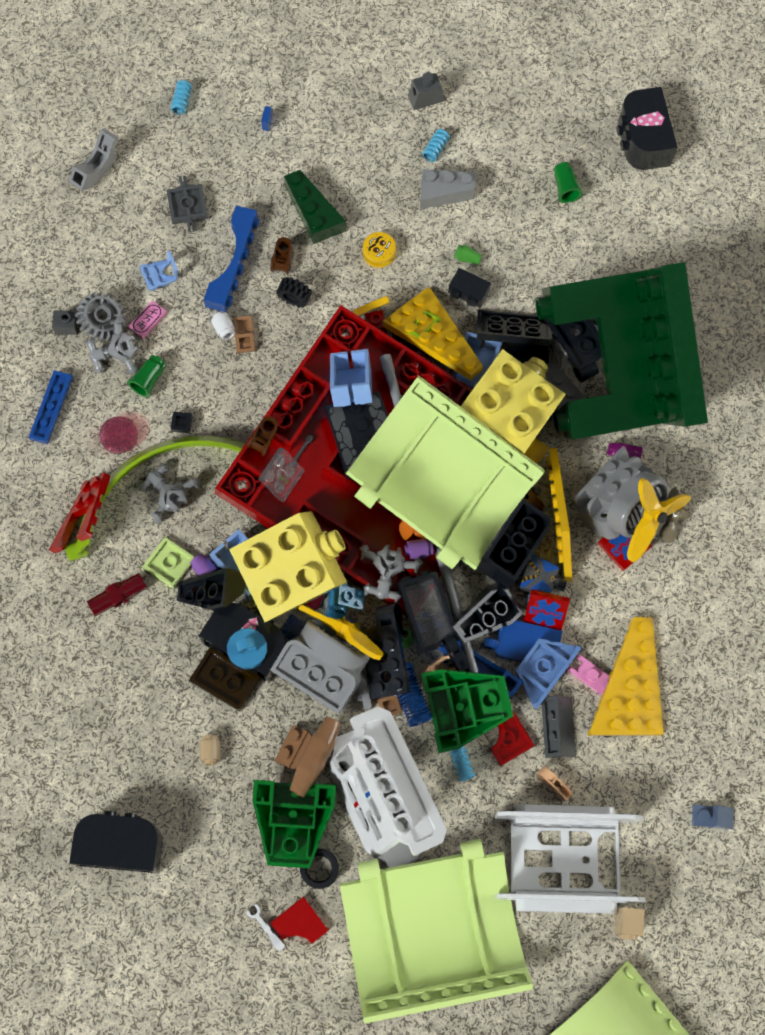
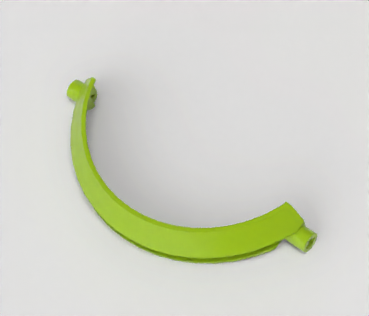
(78, 549)

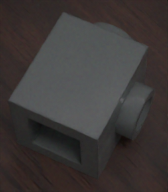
(65, 322)

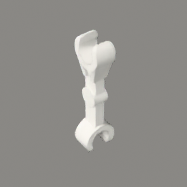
(276, 941)

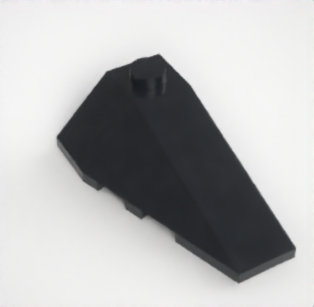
(212, 590)
(487, 613)

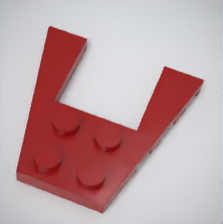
(86, 503)

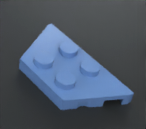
(544, 667)

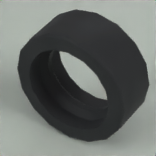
(334, 872)

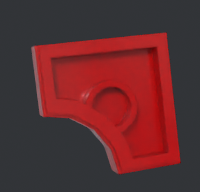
(512, 741)
(300, 921)

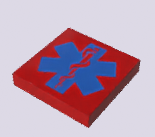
(617, 550)
(546, 610)

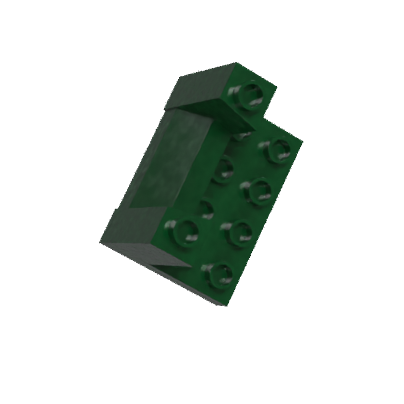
(644, 348)

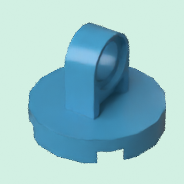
(247, 648)

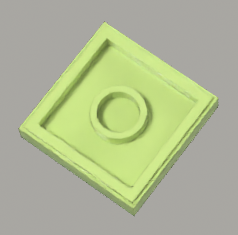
(169, 562)

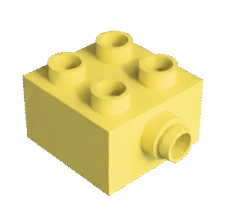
(514, 399)
(290, 564)

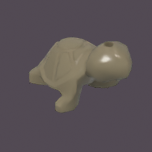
(668, 530)

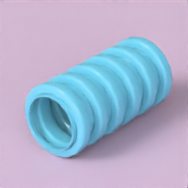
(181, 96)
(436, 145)
(462, 764)

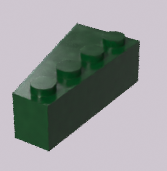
(315, 211)

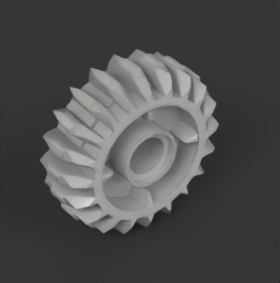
(96, 305)

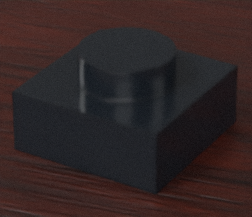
(181, 422)

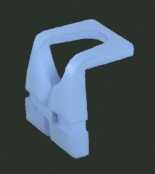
(153, 273)

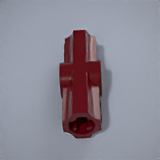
(117, 594)

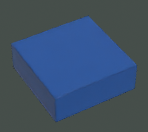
(266, 118)

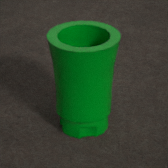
(566, 183)
(147, 376)

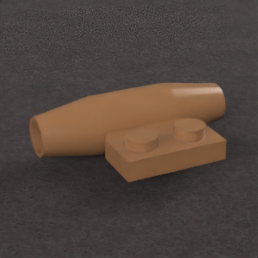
(307, 753)

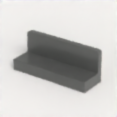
(558, 727)

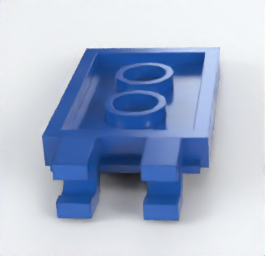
(518, 638)

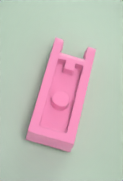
(590, 675)

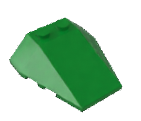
(465, 705)
(291, 823)

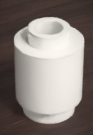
(223, 325)

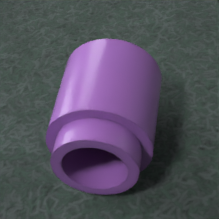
(418, 548)
(203, 565)

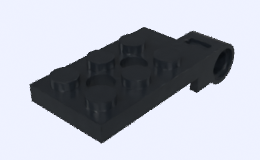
(388, 638)

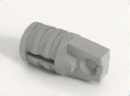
(363, 692)

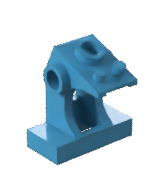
(342, 599)

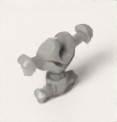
(120, 347)
(171, 495)
(389, 564)

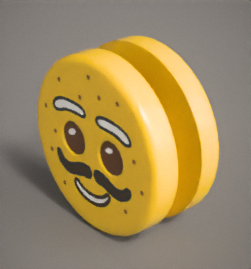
(379, 249)

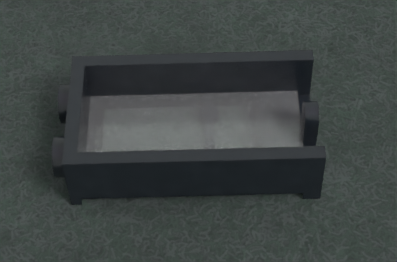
(426, 610)

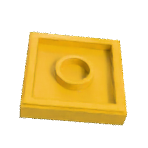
(371, 306)

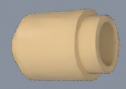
(210, 750)

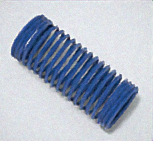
(417, 702)

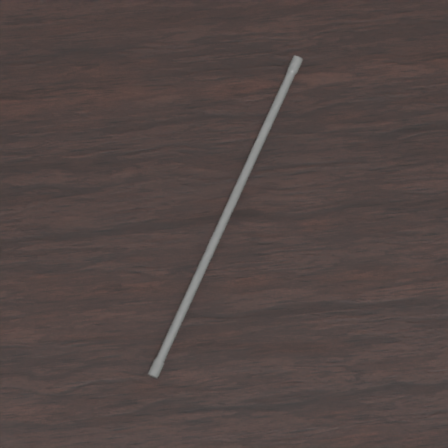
(389, 371)

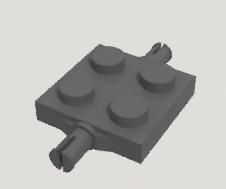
(187, 204)

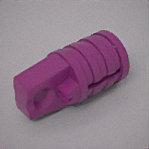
(632, 450)

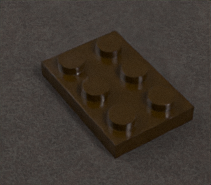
(224, 679)

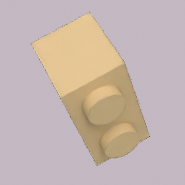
(629, 923)

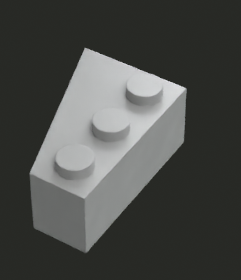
(446, 187)

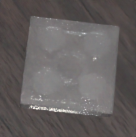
(281, 474)

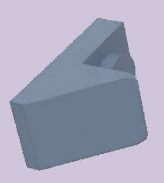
(712, 817)

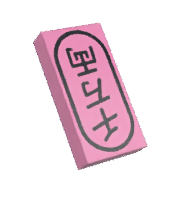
(147, 319)

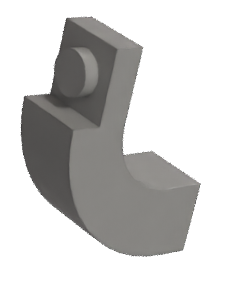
(98, 163)

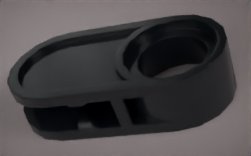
(455, 653)

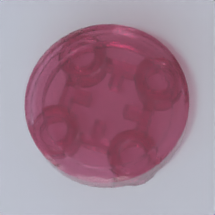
(118, 435)

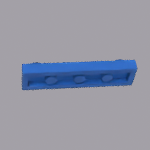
(50, 407)

